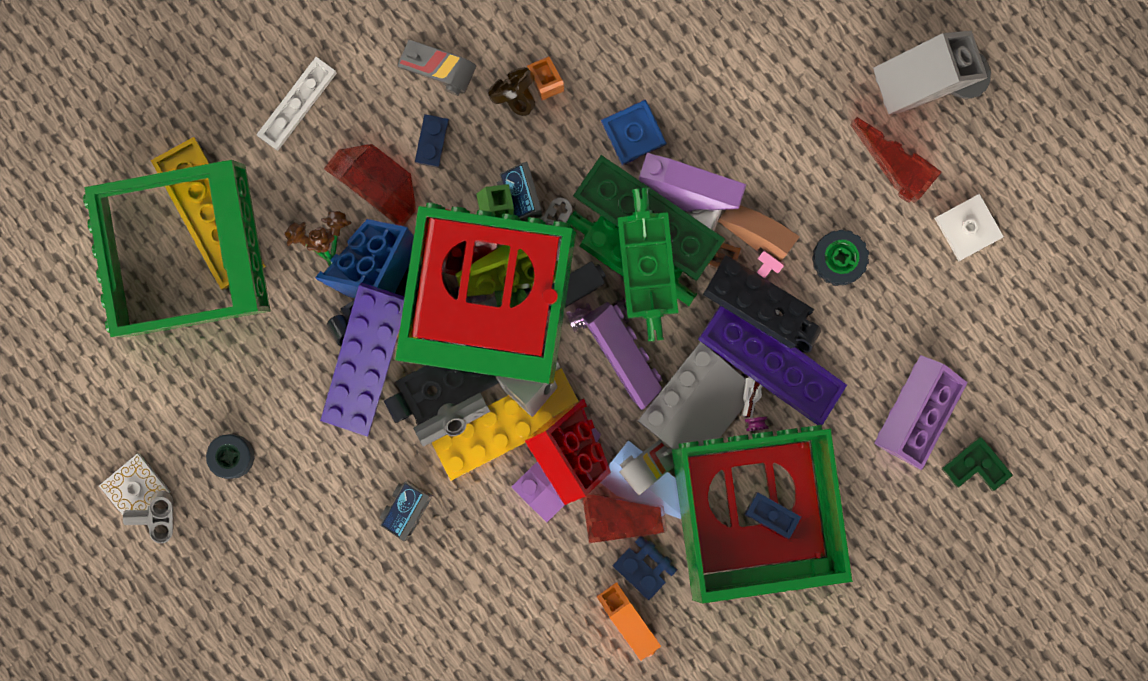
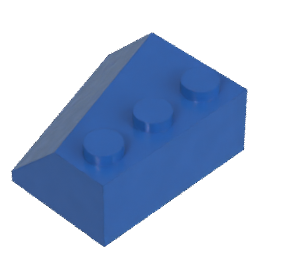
(374, 255)

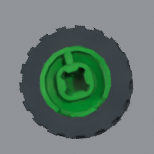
(840, 257)

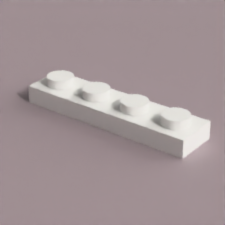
(296, 103)

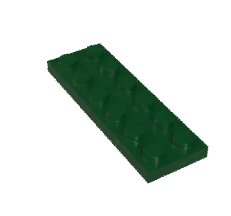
(609, 194)

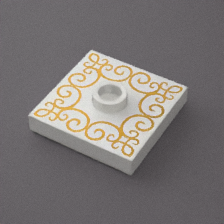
(133, 485)

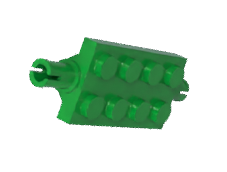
(603, 243)
(647, 265)

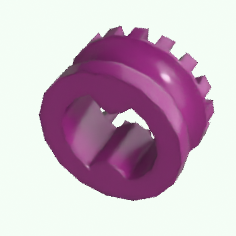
(756, 424)

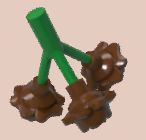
(320, 238)

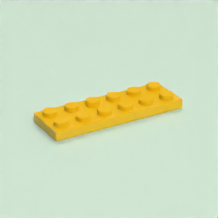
(195, 204)
(499, 430)

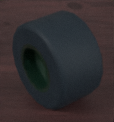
(221, 456)

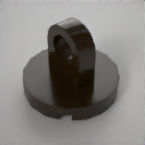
(514, 89)

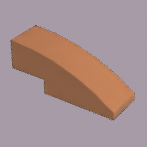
(759, 231)

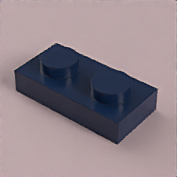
(431, 141)
(772, 515)

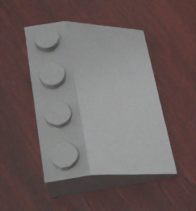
(696, 401)

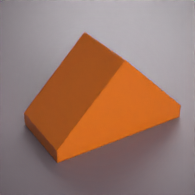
(546, 78)

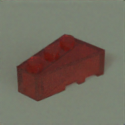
(621, 518)

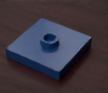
(633, 132)

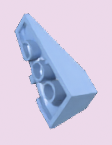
(661, 493)

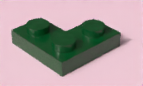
(977, 459)

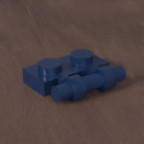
(639, 573)

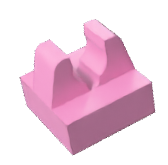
(769, 263)

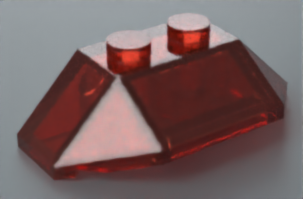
(376, 181)

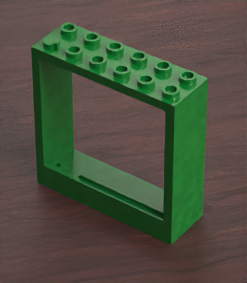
(236, 238)

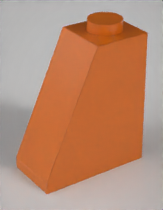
(628, 621)

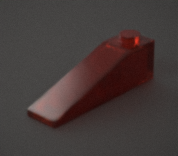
(906, 172)

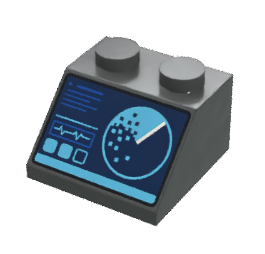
(522, 191)
(405, 511)

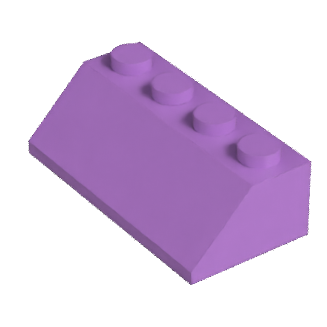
(623, 354)
(921, 412)

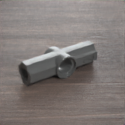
(451, 419)

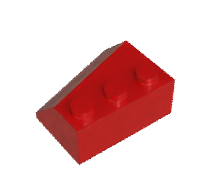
(570, 453)

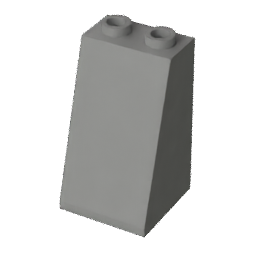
(930, 71)

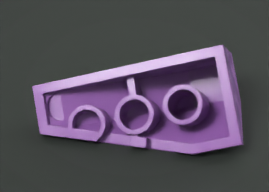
(690, 186)
(538, 491)

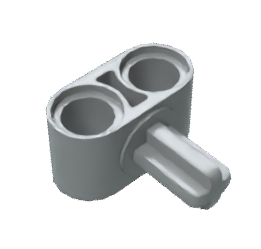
(153, 517)

